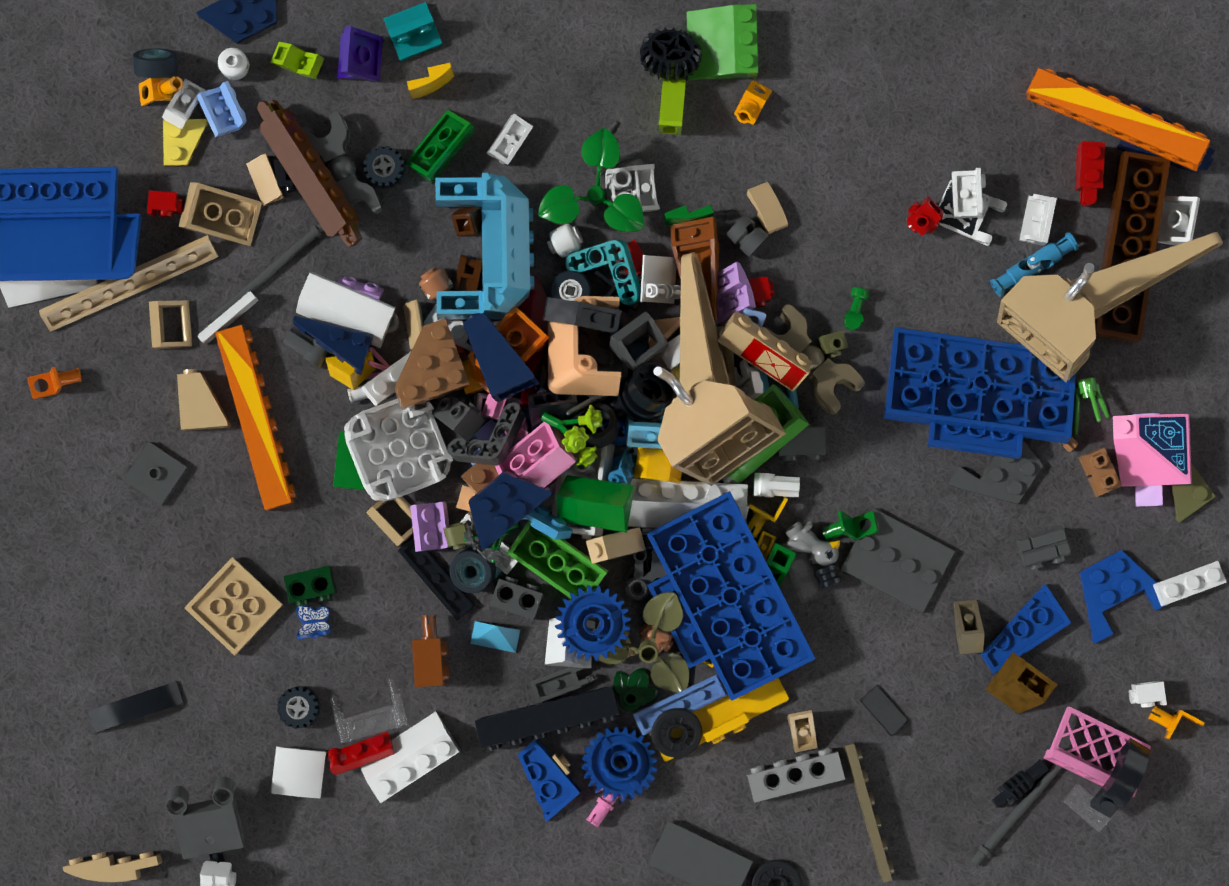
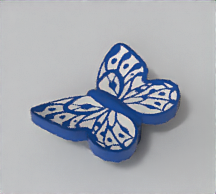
(313, 621)

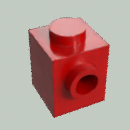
(762, 290)

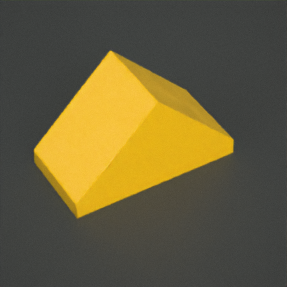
(345, 373)

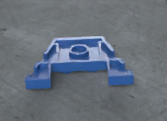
(1111, 583)

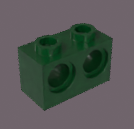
(309, 580)

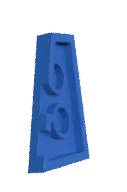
(551, 784)

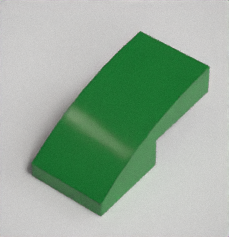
(682, 215)

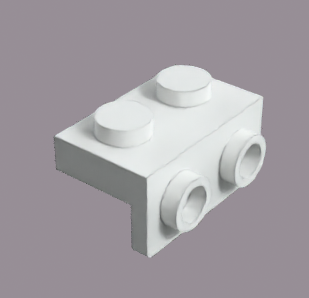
(968, 194)

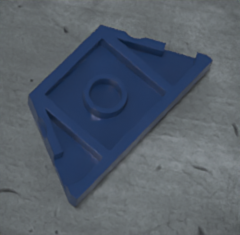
(240, 17)
(503, 505)

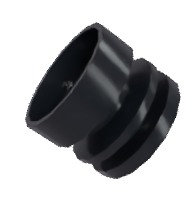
(645, 394)

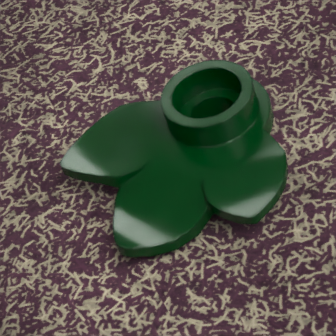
(635, 686)

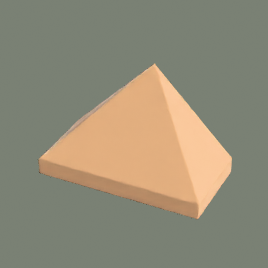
(667, 328)

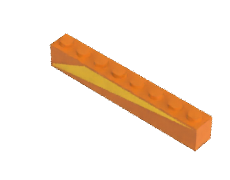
(1118, 119)
(255, 418)

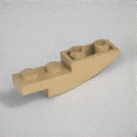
(104, 869)

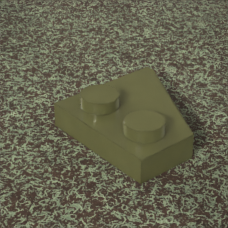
(1190, 497)

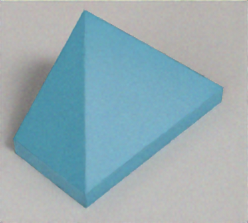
(495, 636)

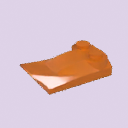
(521, 335)

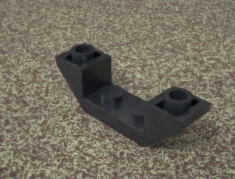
(585, 315)

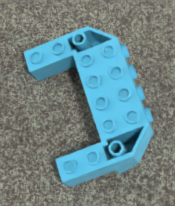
(504, 246)

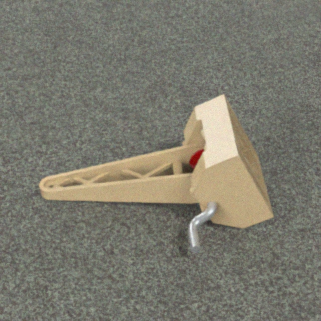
(1059, 315)
(710, 422)

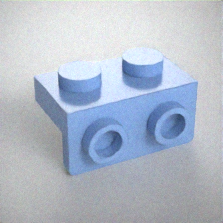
(222, 109)

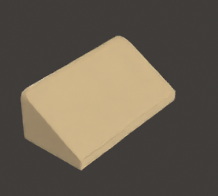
(264, 179)
(413, 320)

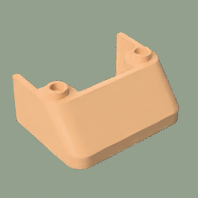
(573, 372)

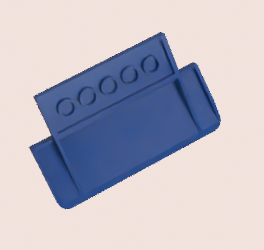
(65, 225)

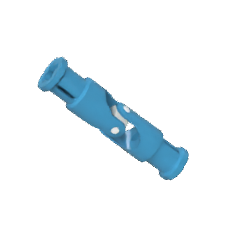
(1037, 263)

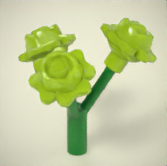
(576, 438)

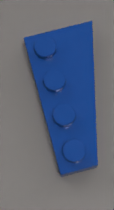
(1028, 628)

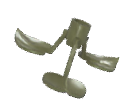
(672, 671)

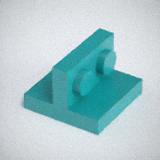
(413, 31)

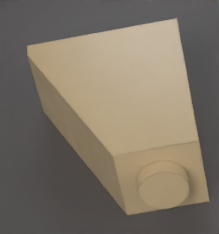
(198, 403)
(615, 545)

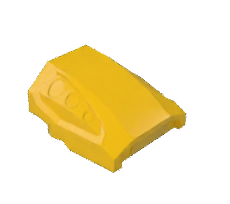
(654, 465)

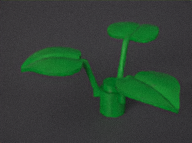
(623, 214)

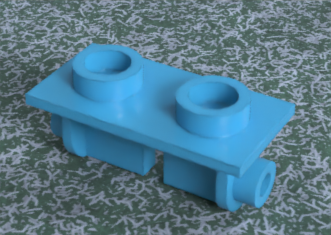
(623, 468)

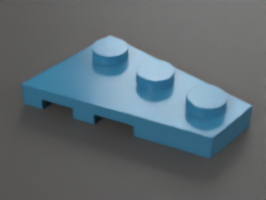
(548, 524)

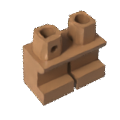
(1103, 473)

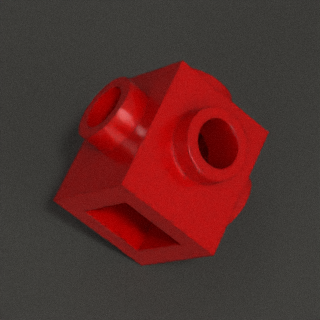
(924, 216)

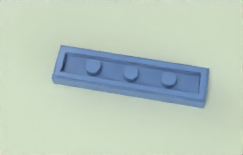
(689, 699)

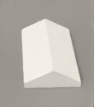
(344, 307)

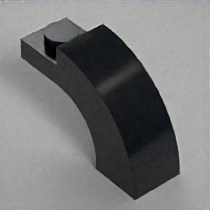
(1124, 780)

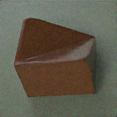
(467, 221)

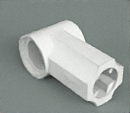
(771, 485)

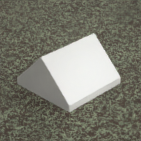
(1178, 219)
(558, 655)

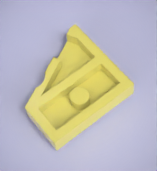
(181, 143)

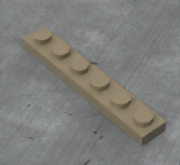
(866, 802)

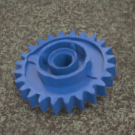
(595, 640)
(616, 780)

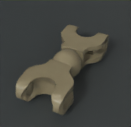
(823, 373)

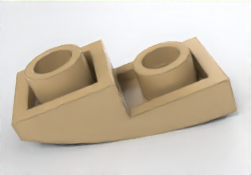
(769, 209)

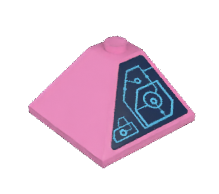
(1153, 449)

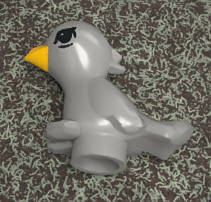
(804, 540)

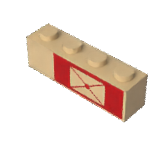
(764, 351)

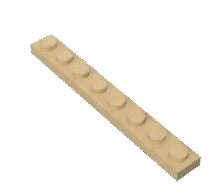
(144, 277)

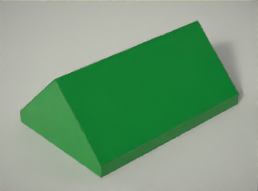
(440, 146)
(595, 503)

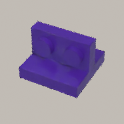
(360, 55)

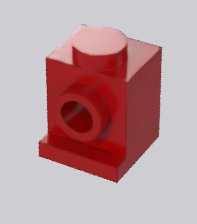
(164, 203)

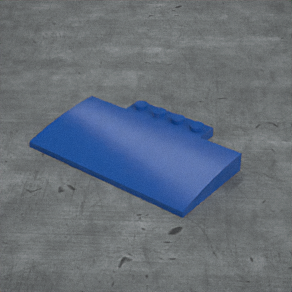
(976, 393)
(727, 598)

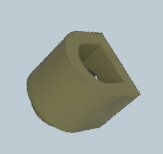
(833, 344)
(454, 534)

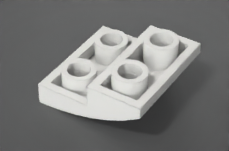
(298, 772)

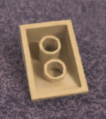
(220, 214)

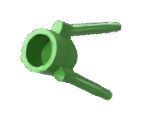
(1088, 389)

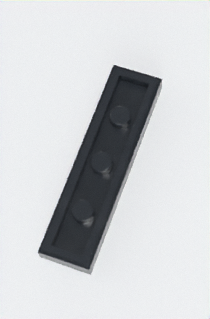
(437, 580)

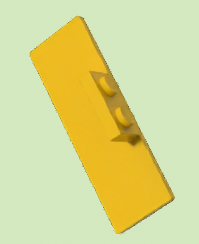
(730, 715)

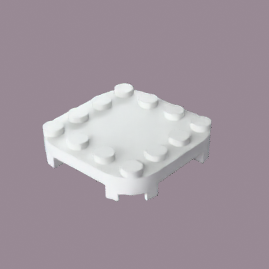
(397, 449)

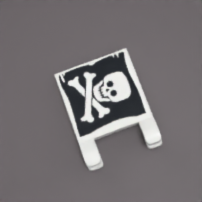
(967, 226)

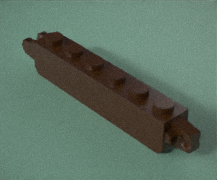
(308, 173)

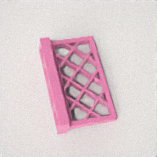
(1075, 762)

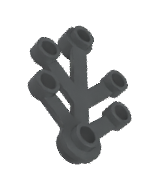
(657, 571)

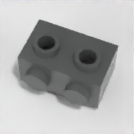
(459, 416)

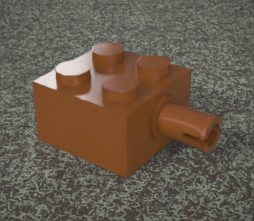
(430, 656)

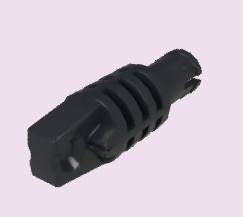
(1019, 784)

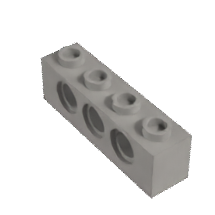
(832, 773)

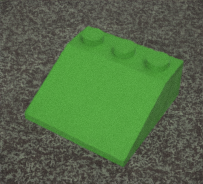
(726, 41)

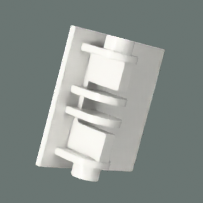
(659, 280)

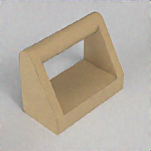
(157, 324)
(383, 523)

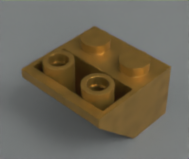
(1020, 685)

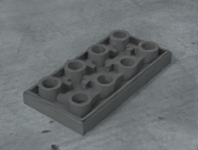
(698, 859)

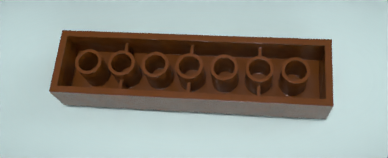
(1132, 234)

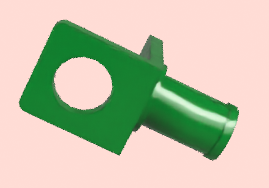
(850, 526)

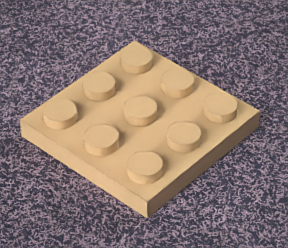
(233, 606)

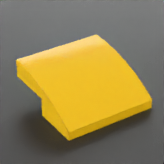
(438, 77)

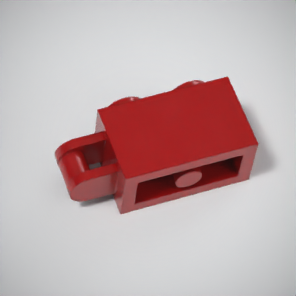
(1089, 171)

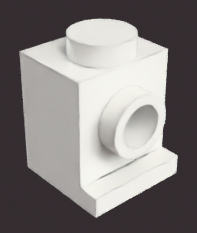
(1148, 694)

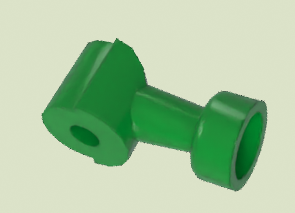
(854, 318)

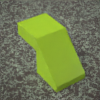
(297, 60)

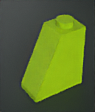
(672, 106)

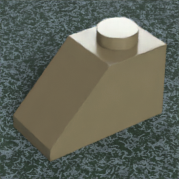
(968, 627)

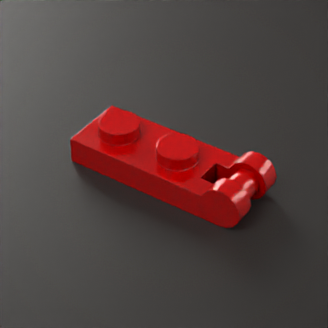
(360, 753)

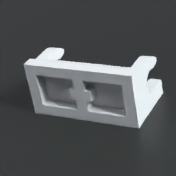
(509, 139)
(1038, 219)

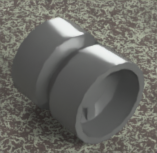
(747, 235)

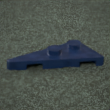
(343, 342)

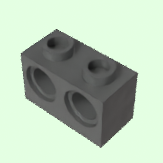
(515, 604)

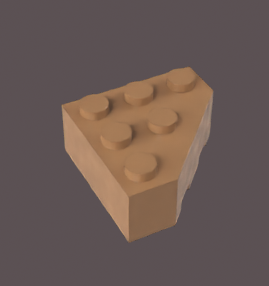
(431, 367)

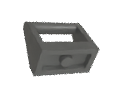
(631, 332)

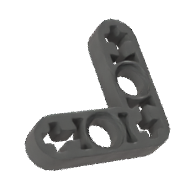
(510, 419)

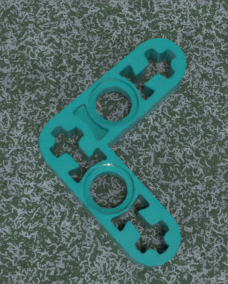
(610, 258)

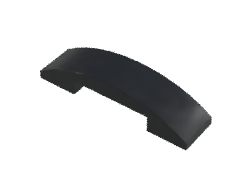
(135, 706)

